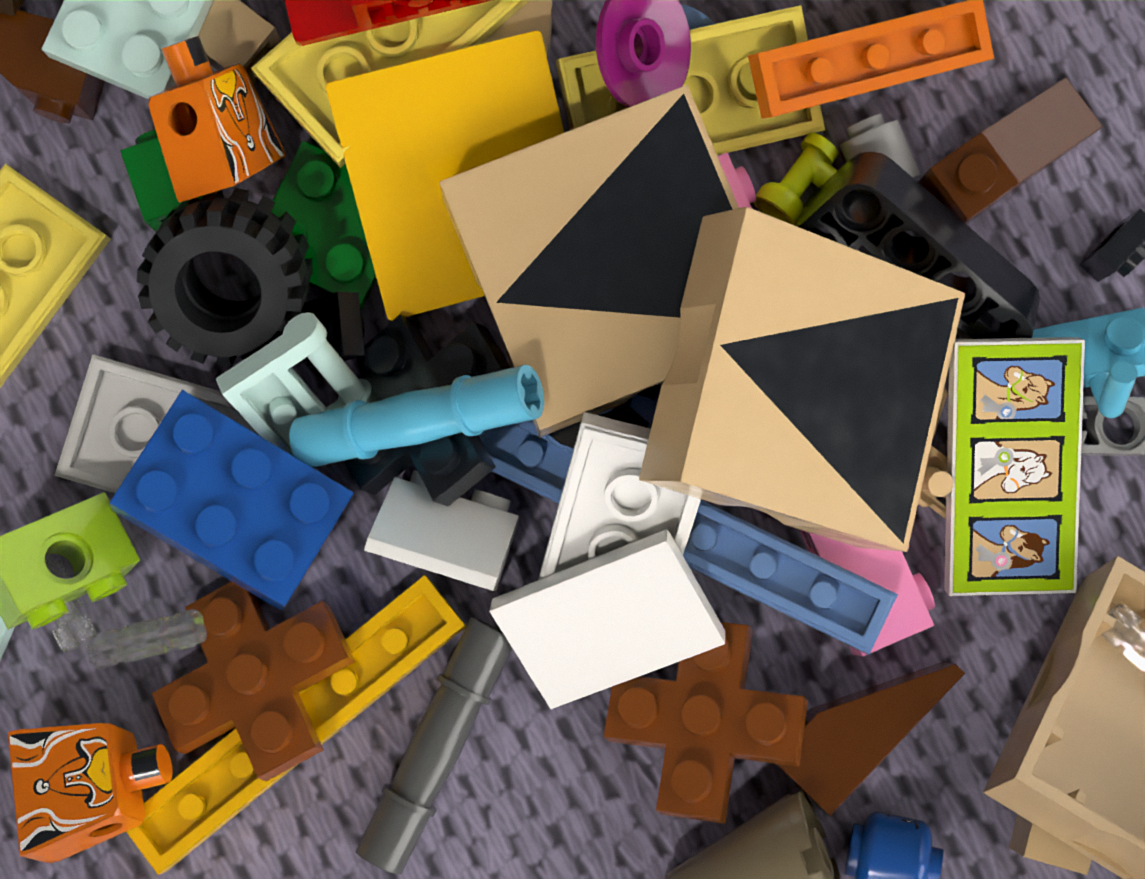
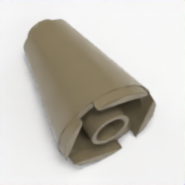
(772, 844)

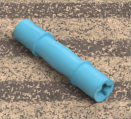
(418, 416)

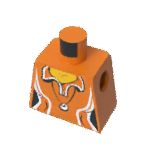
(210, 124)
(79, 786)

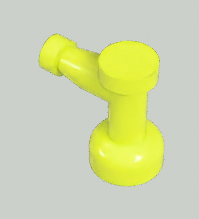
(813, 165)

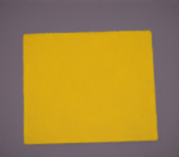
(422, 127)

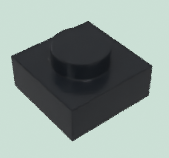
(1119, 250)
(343, 322)

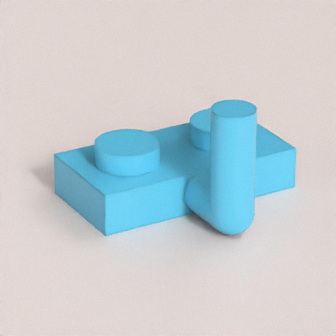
(1111, 355)

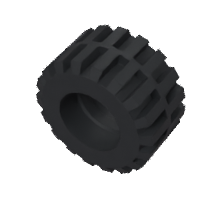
(195, 314)

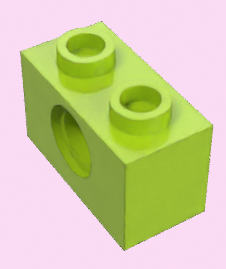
(83, 534)

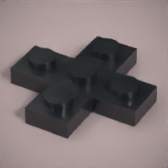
(403, 362)

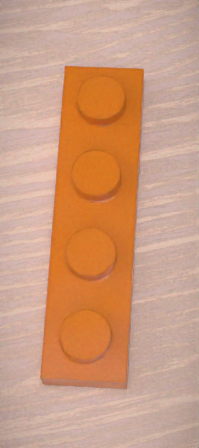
(870, 57)

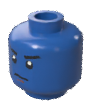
(892, 849)

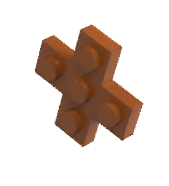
(254, 680)
(705, 725)

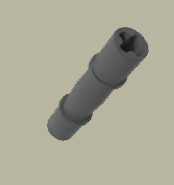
(434, 747)

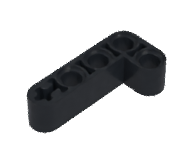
(997, 295)

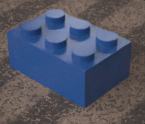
(230, 500)

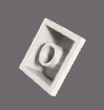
(456, 540)

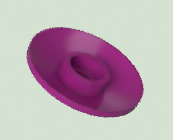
(642, 48)

